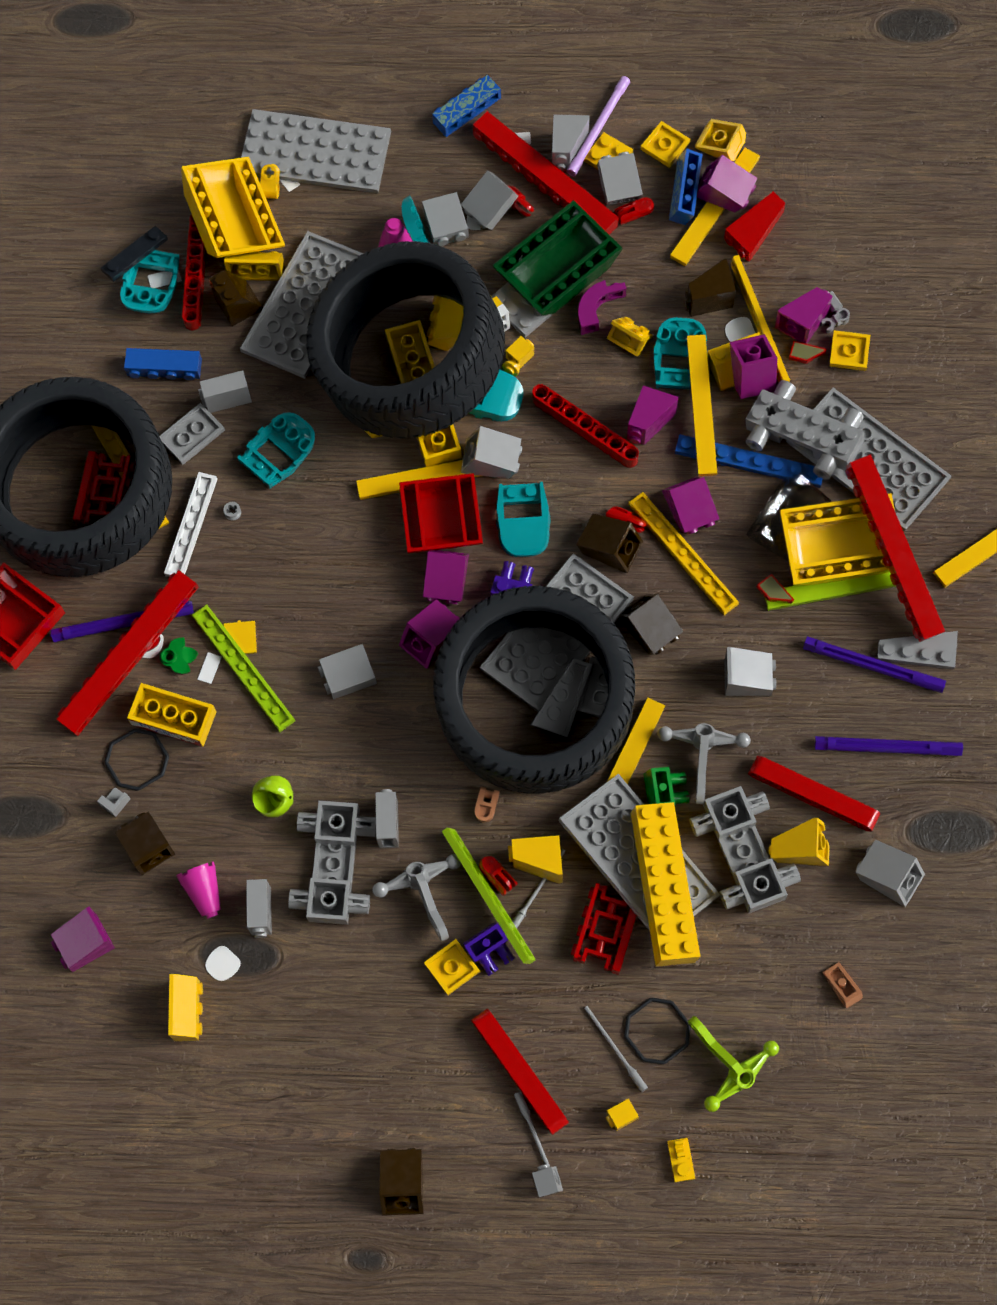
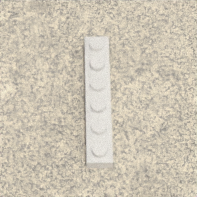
(191, 524)

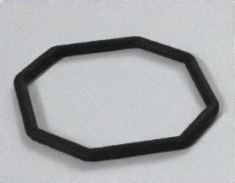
(151, 780)
(636, 1049)

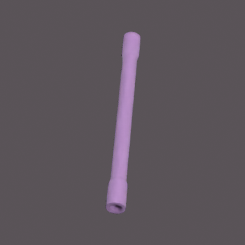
(577, 161)

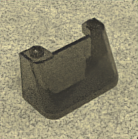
(790, 493)

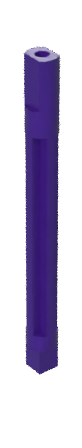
(104, 625)
(913, 677)
(889, 746)

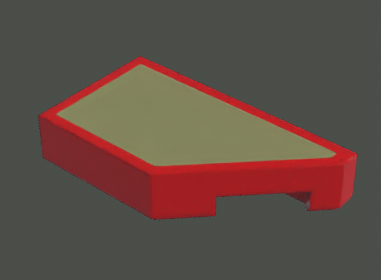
(805, 352)
(774, 590)

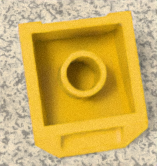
(721, 139)

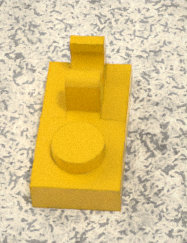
(681, 1160)

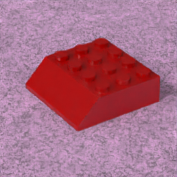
(441, 513)
(24, 616)

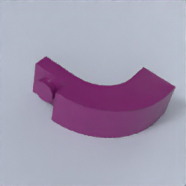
(592, 299)

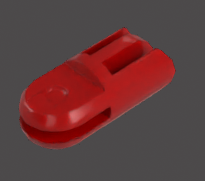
(521, 201)
(634, 210)
(622, 514)
(497, 874)

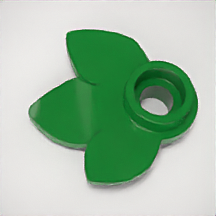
(181, 656)

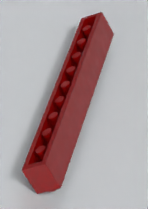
(540, 170)
(895, 548)
(127, 653)

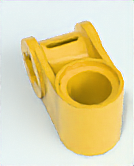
(269, 183)

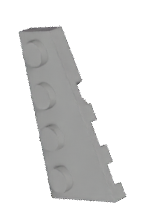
(933, 652)
(561, 704)

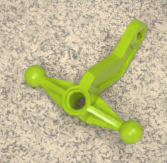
(733, 1082)

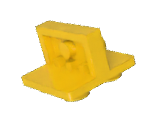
(629, 335)

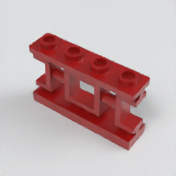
(92, 483)
(621, 932)

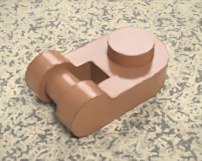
(484, 810)

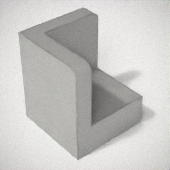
(114, 801)

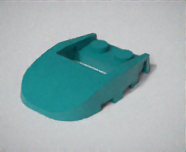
(413, 221)
(145, 298)
(673, 342)
(502, 400)
(291, 436)
(526, 534)

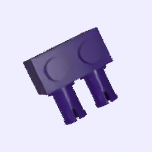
(505, 582)
(484, 942)

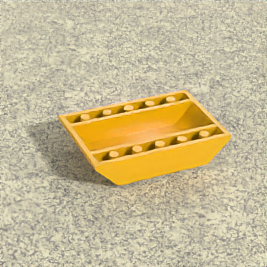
(230, 207)
(830, 543)

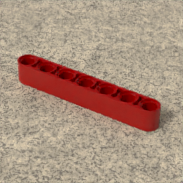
(194, 278)
(588, 433)
(814, 793)
(520, 1071)

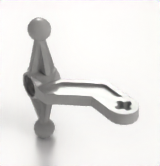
(703, 739)
(417, 877)

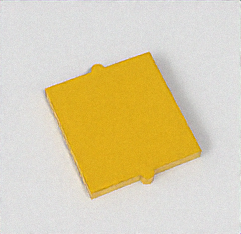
(244, 635)

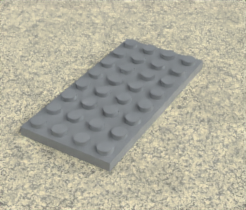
(317, 150)
(282, 325)
(903, 469)
(534, 659)
(606, 835)

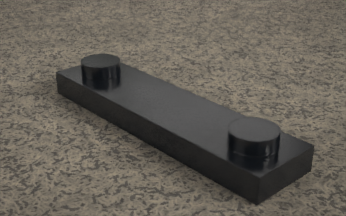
(134, 253)

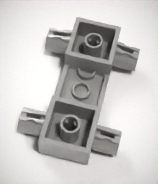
(831, 440)
(744, 850)
(333, 863)

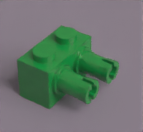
(659, 786)

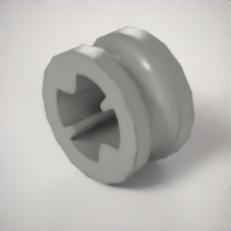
(229, 515)

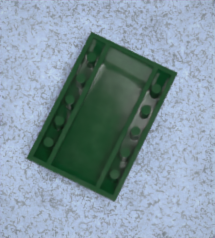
(559, 259)

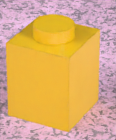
(520, 351)
(621, 1115)

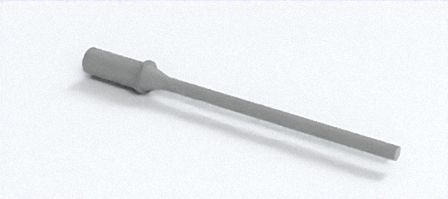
(522, 913)
(632, 1072)
(526, 1113)

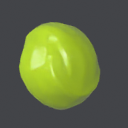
(272, 796)

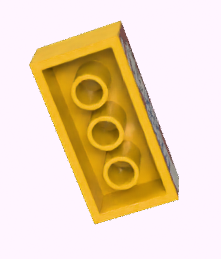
(172, 714)

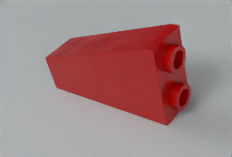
(754, 226)

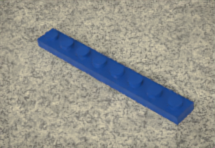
(751, 461)

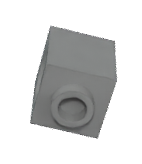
(547, 1180)

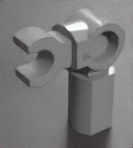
(840, 317)

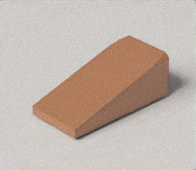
(843, 985)

